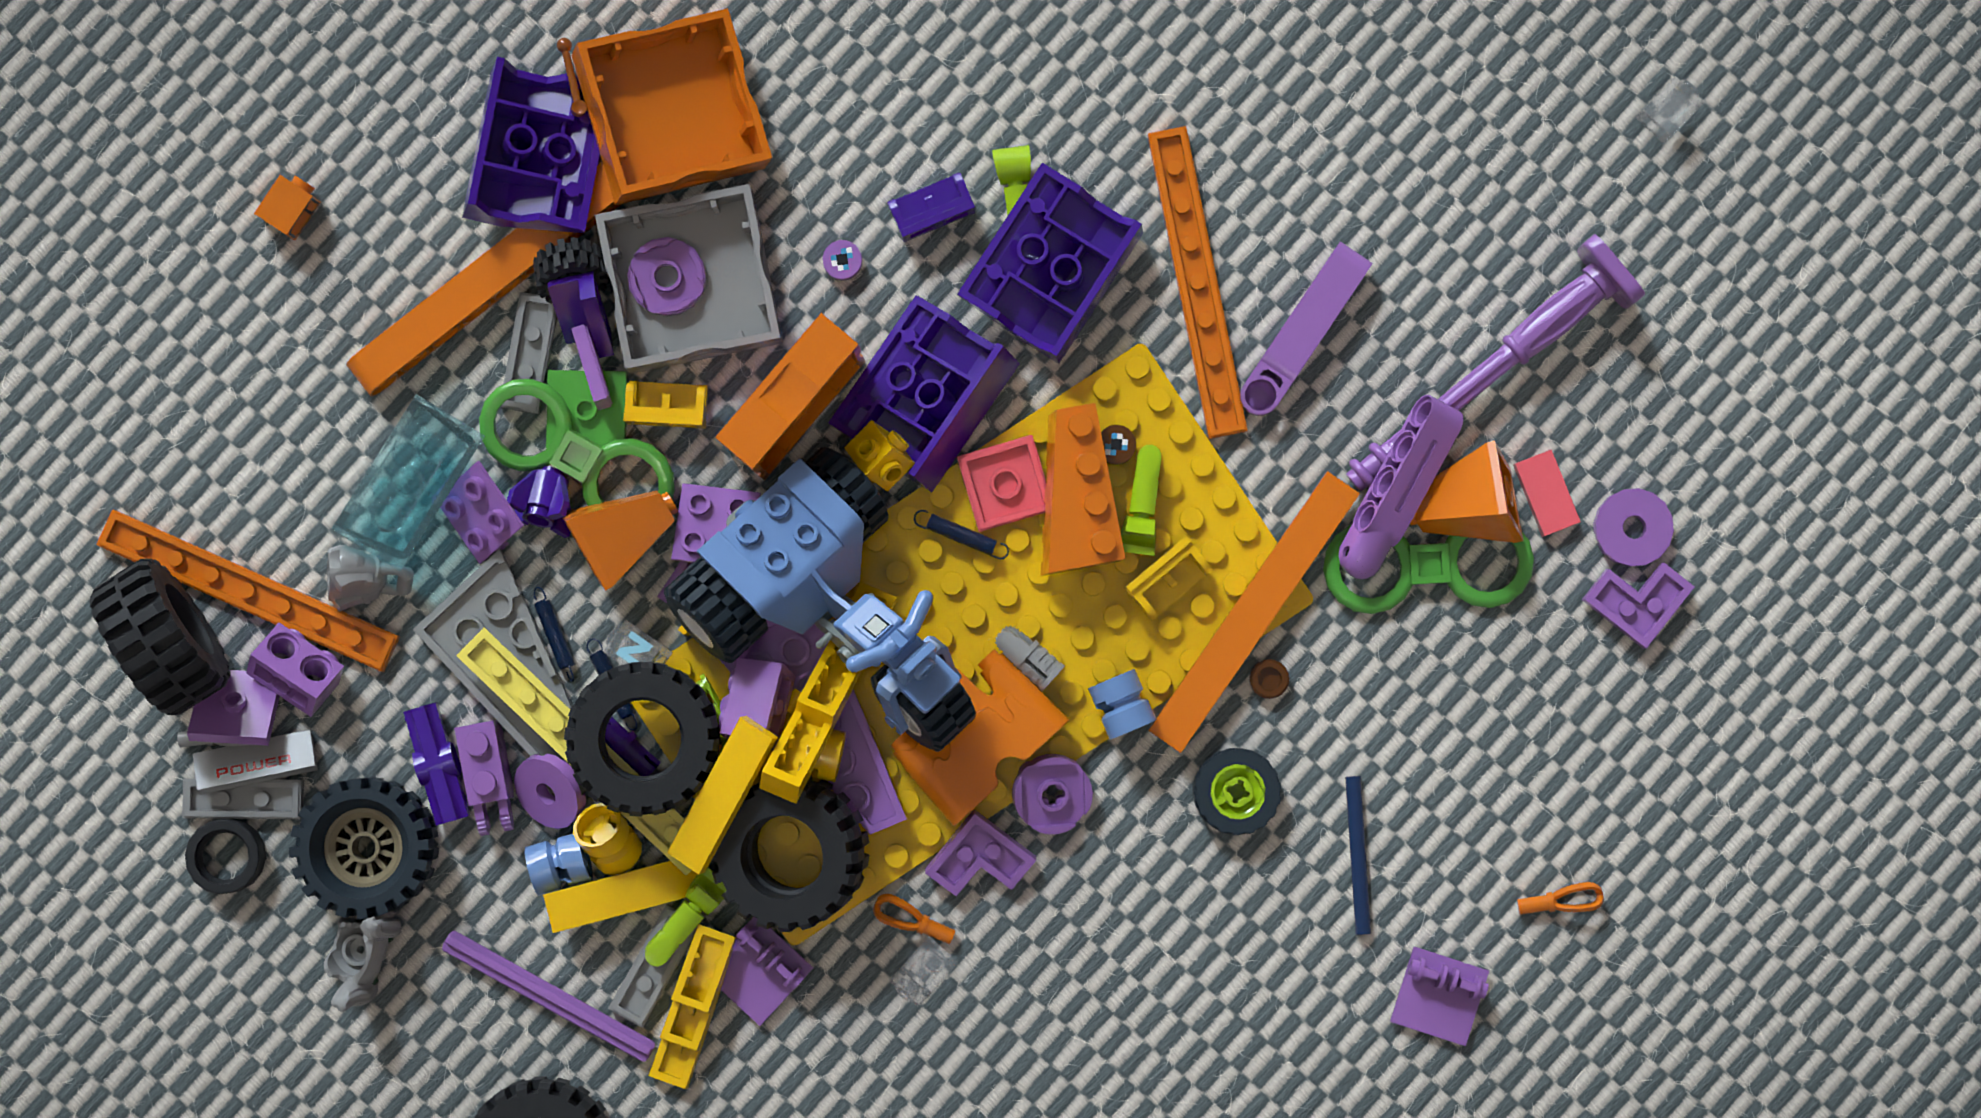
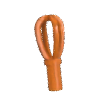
(1549, 901)
(923, 924)

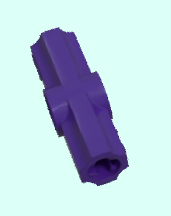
(436, 763)

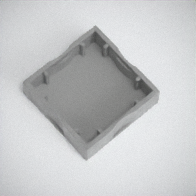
(738, 296)

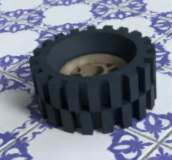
(321, 859)

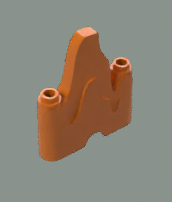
(1006, 724)

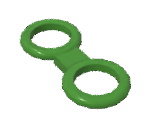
(569, 449)
(1427, 566)

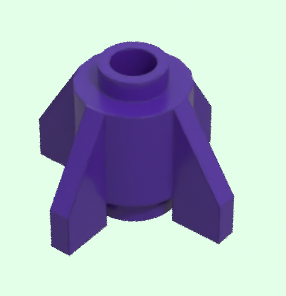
(542, 500)

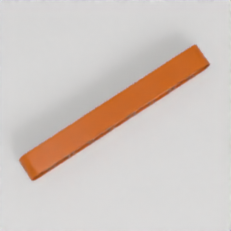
(463, 299)

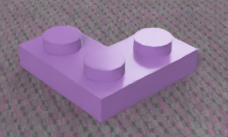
(1639, 612)
(979, 845)

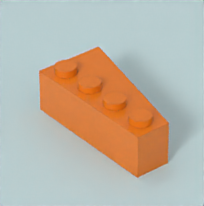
(1079, 499)

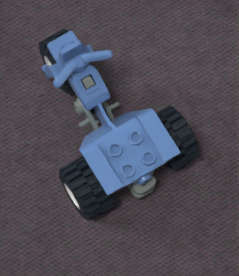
(792, 565)

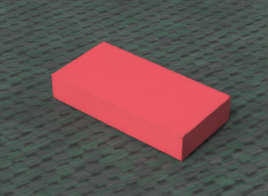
(1546, 493)

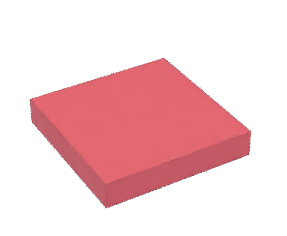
(1004, 482)

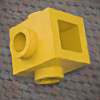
(887, 458)

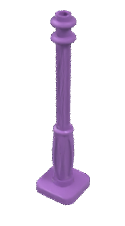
(1600, 280)

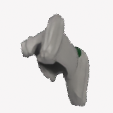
(357, 968)

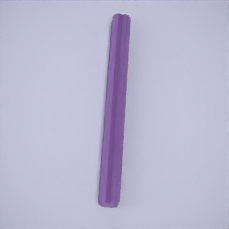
(548, 996)

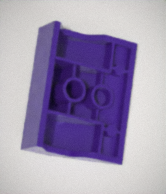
(532, 155)
(1050, 263)
(929, 387)

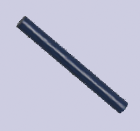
(1358, 855)

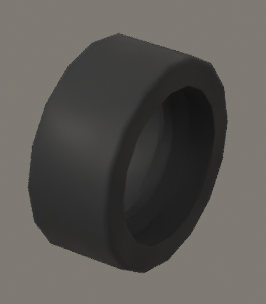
(197, 869)

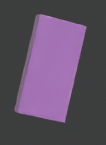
(592, 367)

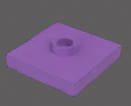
(235, 714)

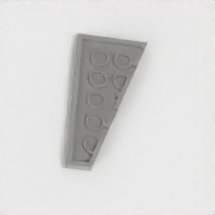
(495, 602)

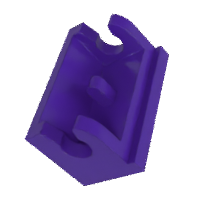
(931, 207)

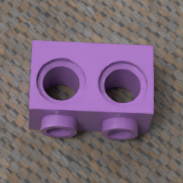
(288, 675)

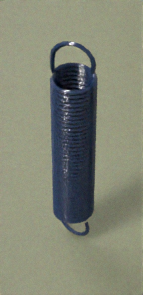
(961, 534)
(554, 634)
(602, 663)

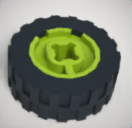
(1237, 791)

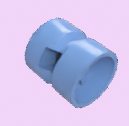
(1122, 704)
(558, 863)

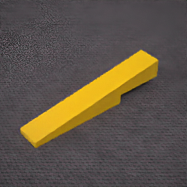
(813, 718)

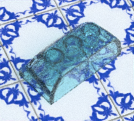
(408, 482)

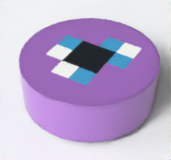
(842, 260)

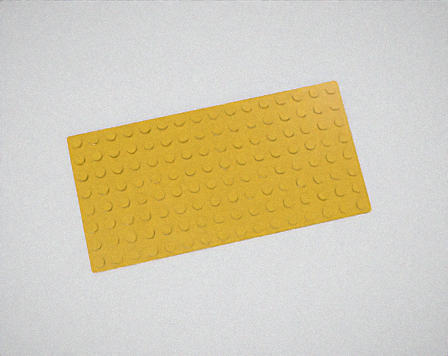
(1074, 614)

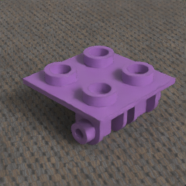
(480, 513)
(703, 514)
(762, 971)
(1440, 996)

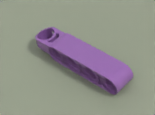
(1303, 330)
(1400, 485)

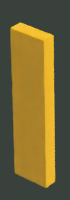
(722, 794)

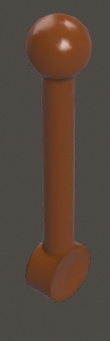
(578, 106)

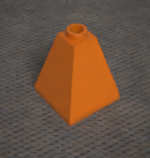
(1473, 499)
(619, 532)

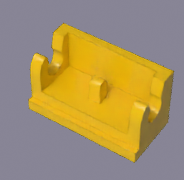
(666, 404)
(1168, 578)

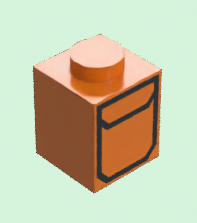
(288, 205)

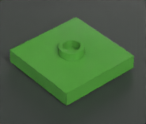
(596, 425)

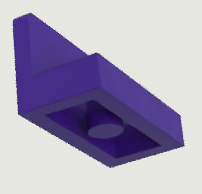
(580, 303)

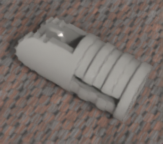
(1029, 656)

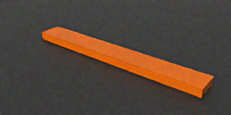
(1197, 282)
(250, 590)
(1253, 612)

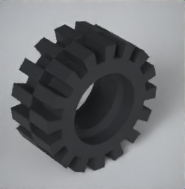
(566, 261)

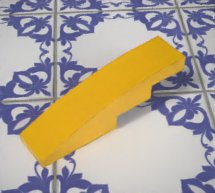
(616, 895)
(692, 1006)

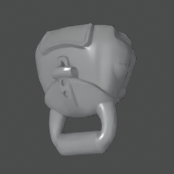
(362, 577)

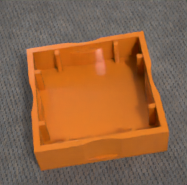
(671, 106)
(792, 396)

